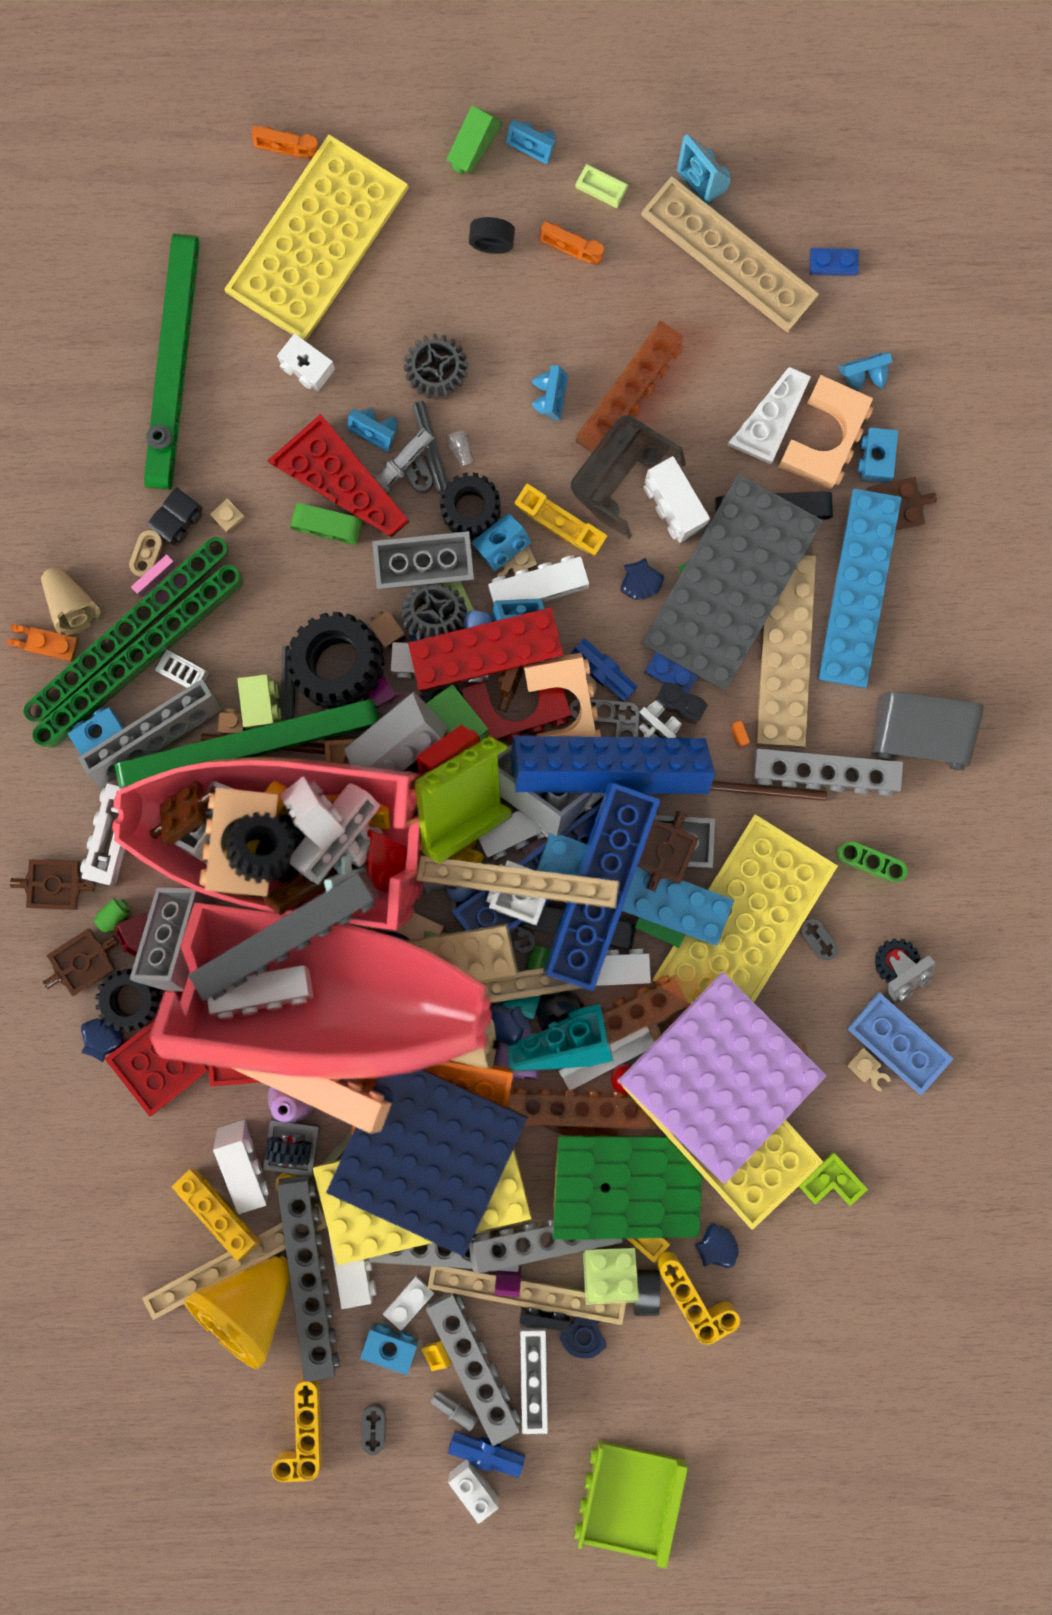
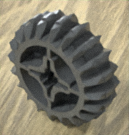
(427, 370)
(439, 604)

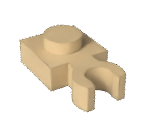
(521, 561)
(866, 1068)

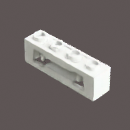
(108, 868)

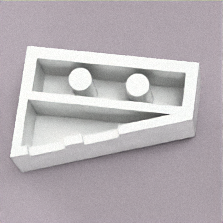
(313, 812)
(240, 1167)

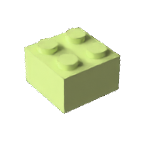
(259, 701)
(610, 1276)

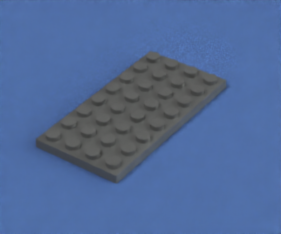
(732, 582)

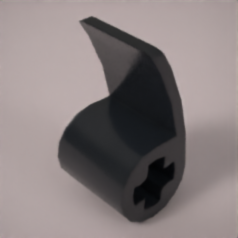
(648, 1293)

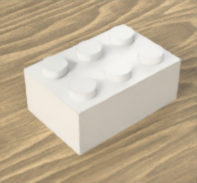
(675, 500)

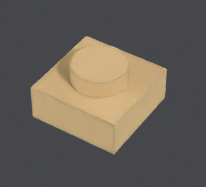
(227, 515)

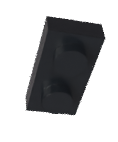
(543, 1319)

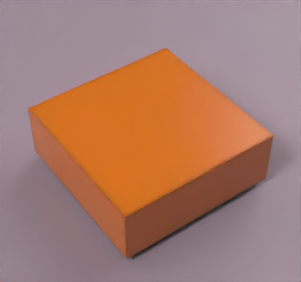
(739, 734)

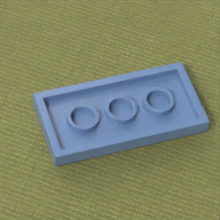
(899, 1043)

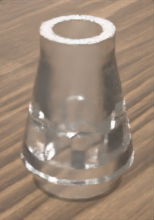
(460, 447)

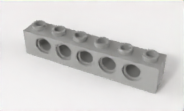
(151, 731)
(889, 771)
(434, 1257)
(485, 1261)
(497, 1427)

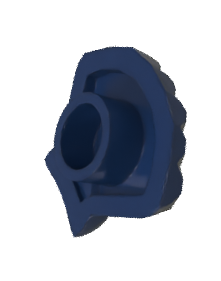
(641, 580)
(508, 1024)
(100, 1039)
(718, 1247)
(583, 1338)

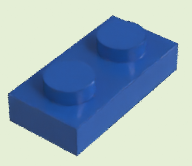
(834, 261)
(668, 671)

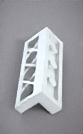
(621, 1051)

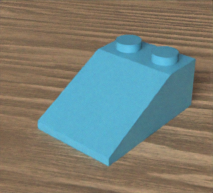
(701, 170)

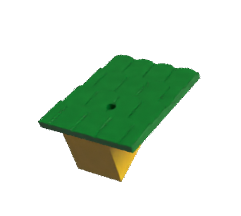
(648, 1193)

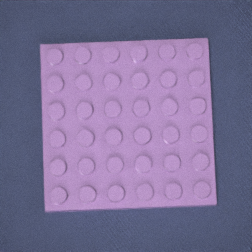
(722, 1077)

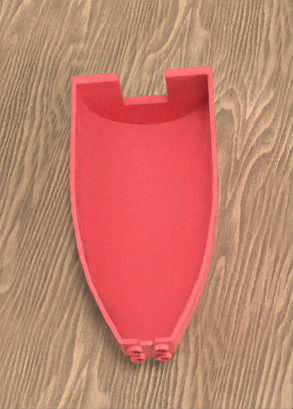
(140, 813)
(372, 1015)

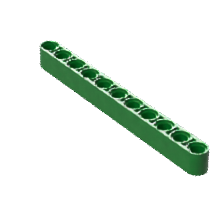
(172, 357)
(96, 649)
(126, 658)
(253, 741)

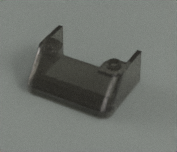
(611, 462)

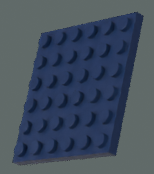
(431, 1160)

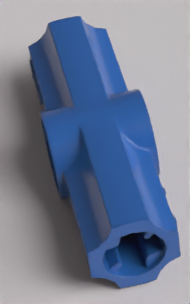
(606, 671)
(485, 1455)

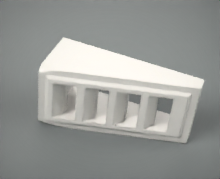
(201, 673)

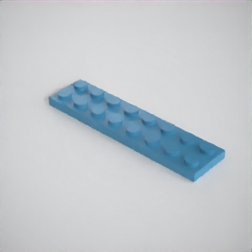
(859, 588)
(673, 905)

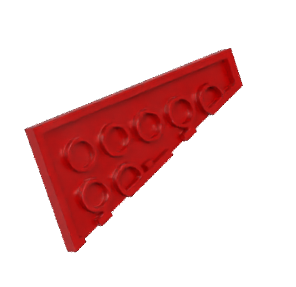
(330, 468)

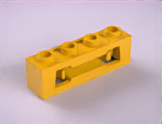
(216, 1214)

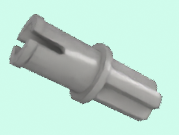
(454, 1410)

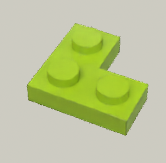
(836, 1176)

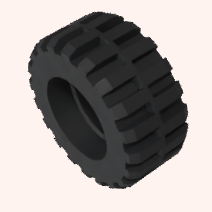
(315, 640)

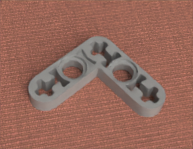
(621, 724)

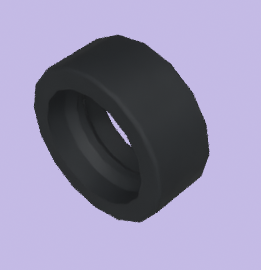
(491, 235)

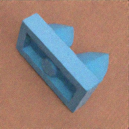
(531, 142)
(875, 364)
(555, 384)
(379, 434)

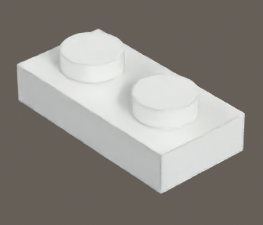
(408, 1303)

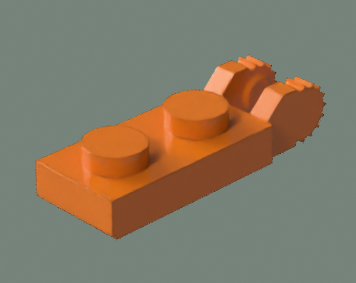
(284, 142)
(571, 243)
(45, 643)

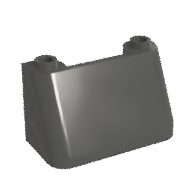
(926, 728)

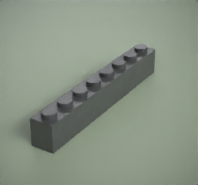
(284, 935)

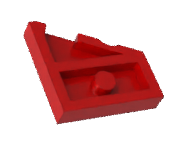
(384, 860)

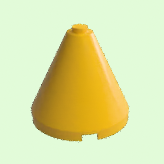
(244, 1309)

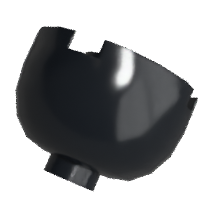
(556, 1007)

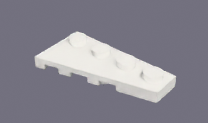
(767, 425)

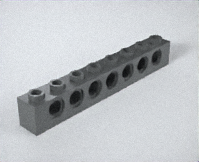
(314, 1365)

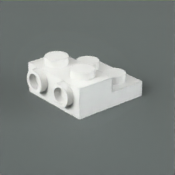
(516, 906)

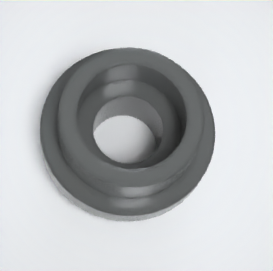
(163, 442)

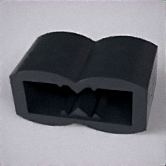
(175, 516)
(687, 706)

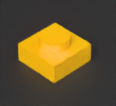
(436, 1355)

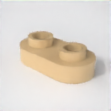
(144, 554)

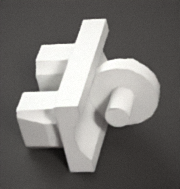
(650, 716)
(360, 846)

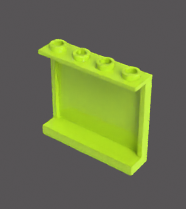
(460, 800)
(631, 1501)

